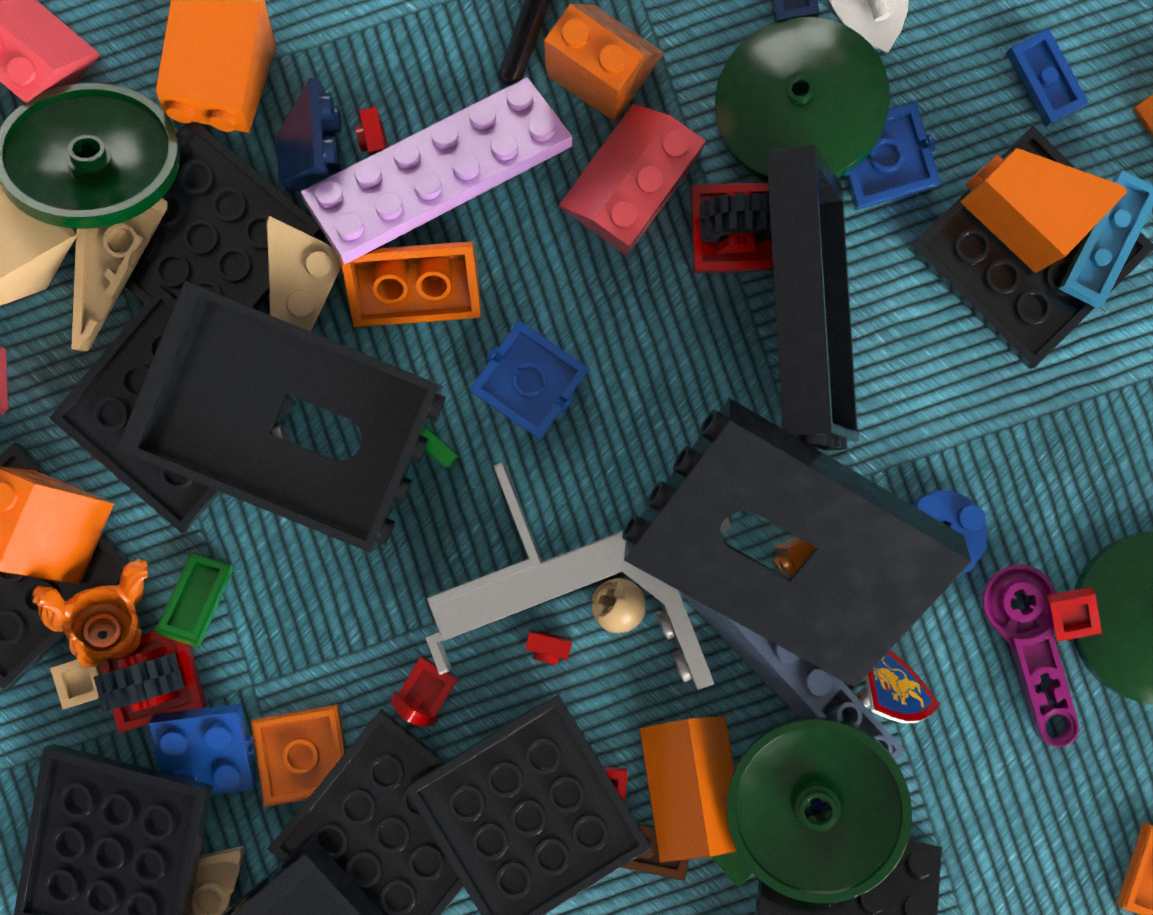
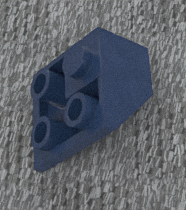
(308, 141)

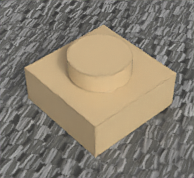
(75, 683)

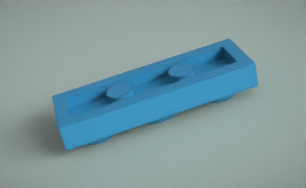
(1109, 243)

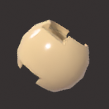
(618, 605)

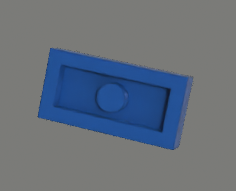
(1047, 77)

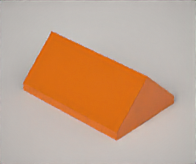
(413, 284)
(689, 786)

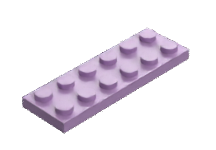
(436, 170)

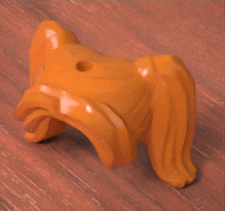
(95, 612)

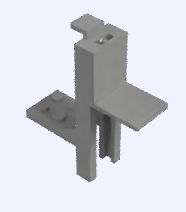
(538, 581)

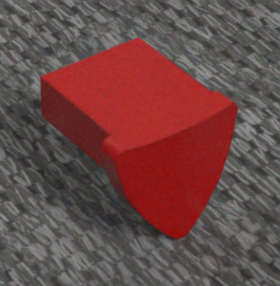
(423, 694)

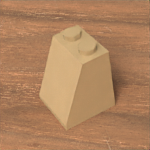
(28, 252)

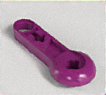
(1032, 645)

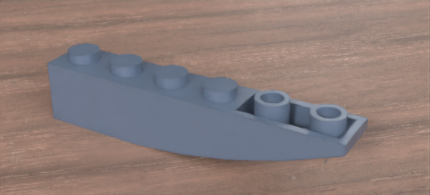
(795, 680)

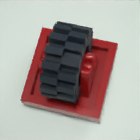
(731, 228)
(149, 682)

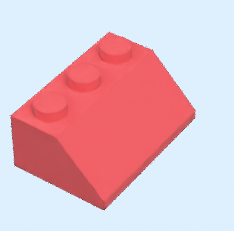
(39, 50)
(633, 176)

